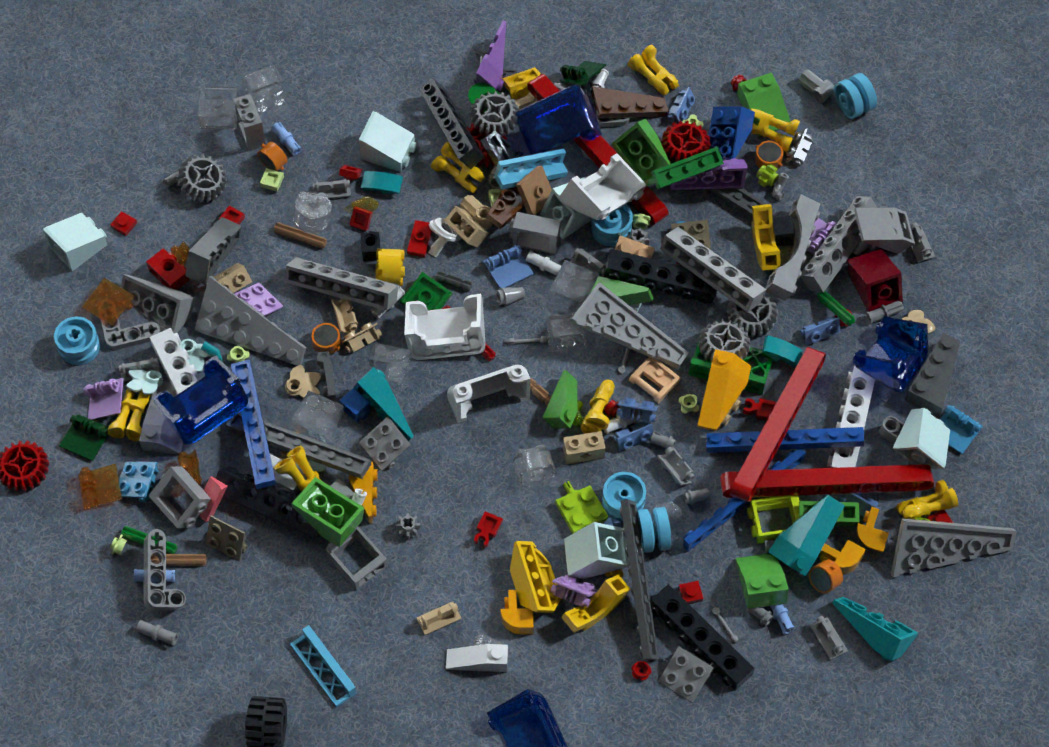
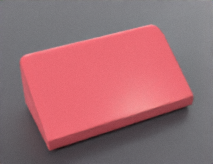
(215, 490)

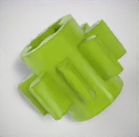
(767, 175)

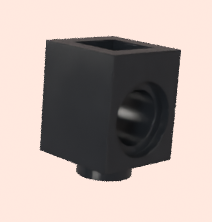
(783, 230)
(369, 252)

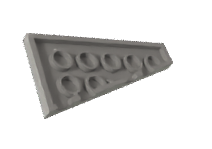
(617, 321)
(237, 322)
(938, 544)

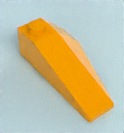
(725, 383)

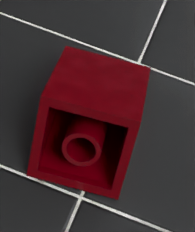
(875, 279)

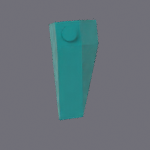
(379, 394)
(805, 538)
(883, 636)

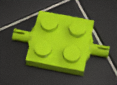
(580, 507)

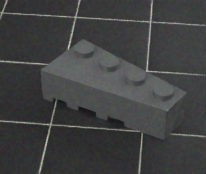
(212, 250)
(933, 380)

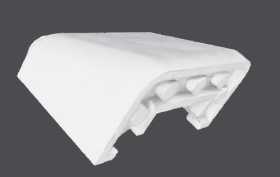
(604, 190)
(445, 331)
(512, 379)

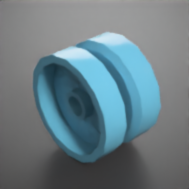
(855, 95)
(617, 223)
(77, 340)
(622, 487)
(654, 529)

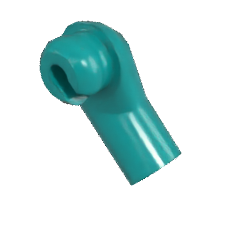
(211, 350)

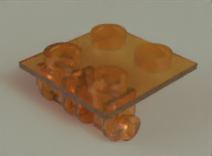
(108, 301)
(99, 486)

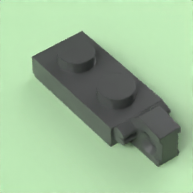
(326, 374)

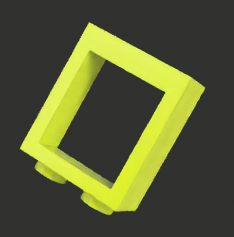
(768, 504)

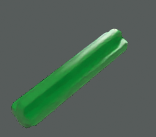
(836, 308)
(138, 536)

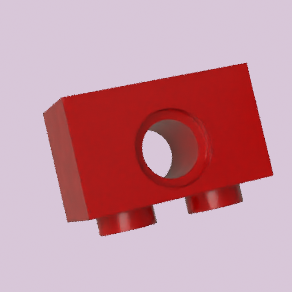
(163, 261)

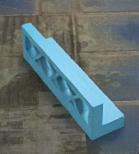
(514, 174)
(330, 663)

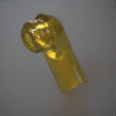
(365, 202)

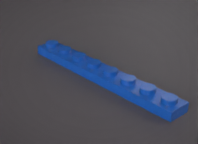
(254, 428)
(793, 439)
(734, 505)

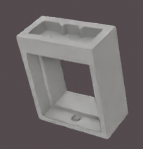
(249, 122)
(535, 233)
(165, 487)
(367, 572)

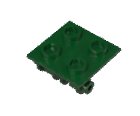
(580, 74)
(84, 437)

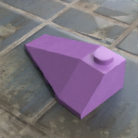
(491, 67)
(729, 175)

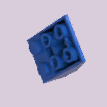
(730, 129)

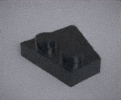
(499, 148)

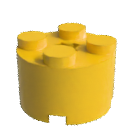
(390, 266)

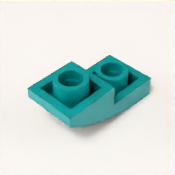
(381, 181)
(781, 349)

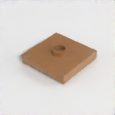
(534, 190)

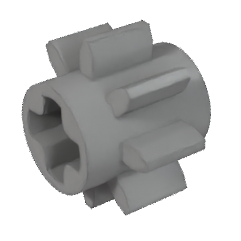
(639, 236)
(408, 531)

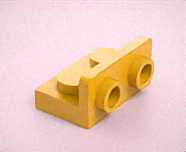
(517, 83)

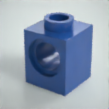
(355, 405)

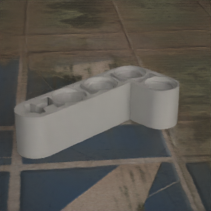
(160, 571)

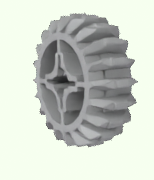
(496, 108)
(206, 187)
(750, 319)
(715, 335)

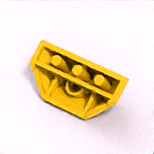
(533, 578)

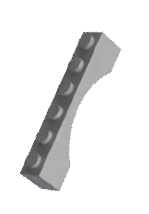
(803, 216)

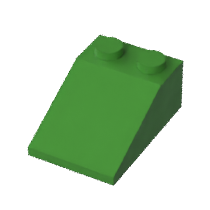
(764, 95)
(641, 149)
(328, 511)
(762, 580)

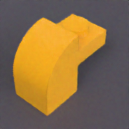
(870, 536)
(846, 559)
(516, 620)

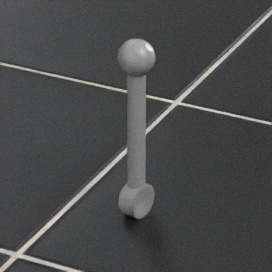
(511, 341)
(621, 370)
(716, 611)

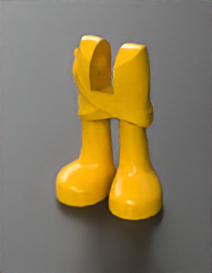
(647, 57)
(768, 119)
(441, 163)
(595, 419)
(133, 430)
(288, 466)
(940, 500)

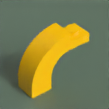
(763, 237)
(601, 604)

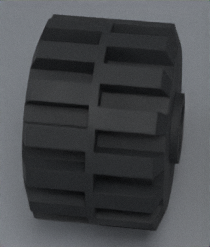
(266, 722)

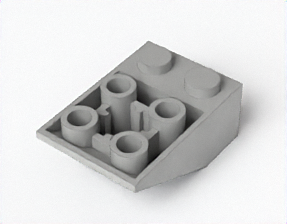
(884, 228)

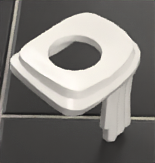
(444, 236)

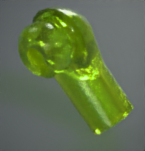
(578, 419)

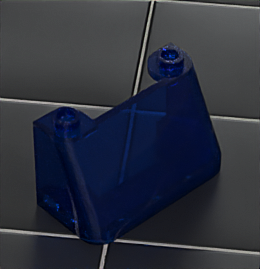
(558, 120)
(896, 353)
(204, 403)
(527, 721)

